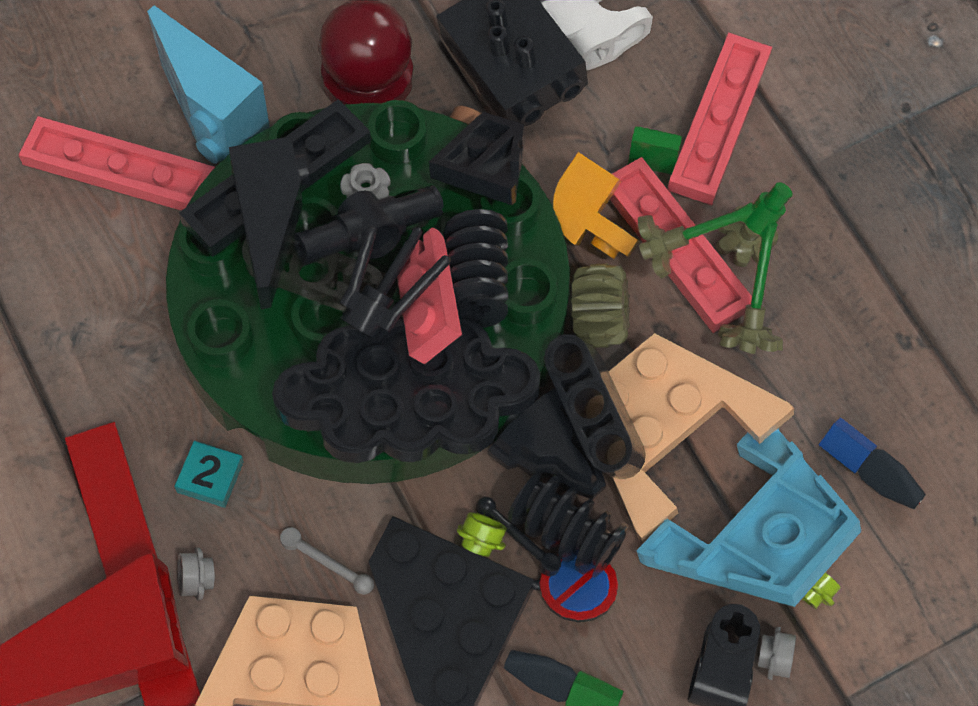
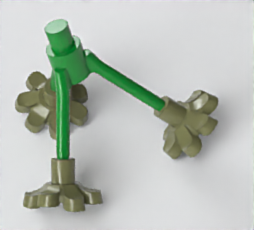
(749, 233)

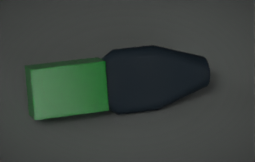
(560, 681)

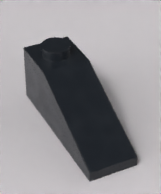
(270, 204)

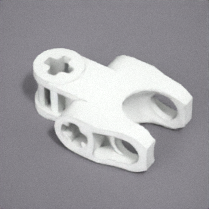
(598, 32)

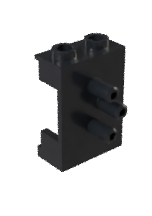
(514, 55)

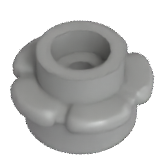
(364, 172)
(195, 574)
(777, 653)

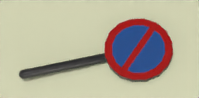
(577, 595)

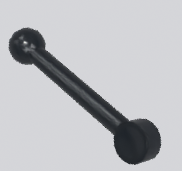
(549, 562)

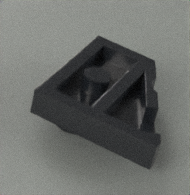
(483, 158)

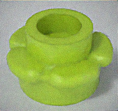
(481, 534)
(822, 592)

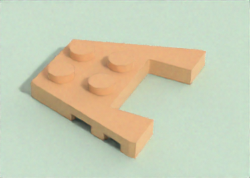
(667, 399)
(293, 657)

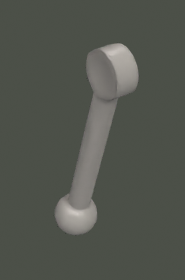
(292, 540)

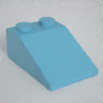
(214, 93)

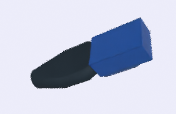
(874, 465)

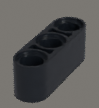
(575, 393)

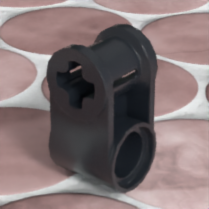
(724, 668)

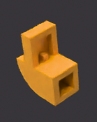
(578, 205)

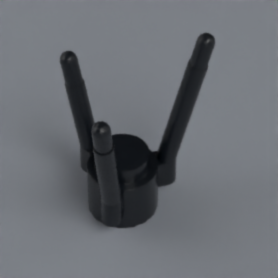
(370, 308)

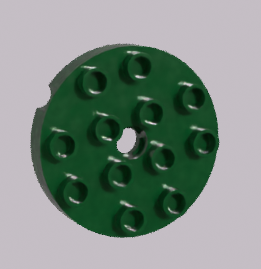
(240, 350)

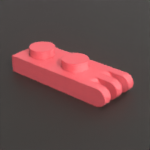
(433, 318)

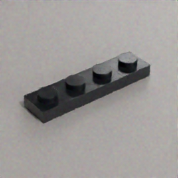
(325, 142)

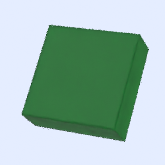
(656, 148)

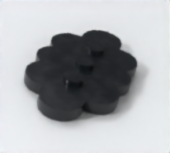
(380, 399)

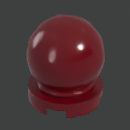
(365, 53)

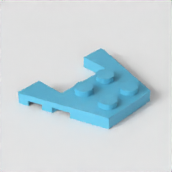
(776, 540)

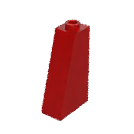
(97, 642)

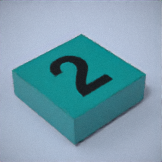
(209, 474)

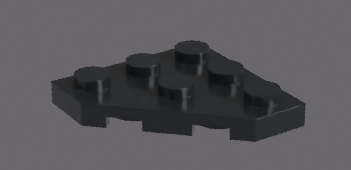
(446, 612)

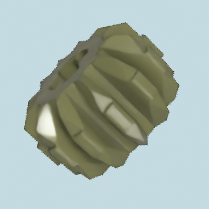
(600, 305)

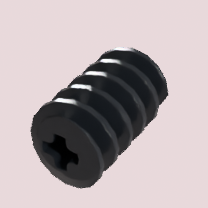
(478, 264)
(566, 525)

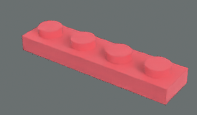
(719, 119)
(113, 163)
(696, 267)

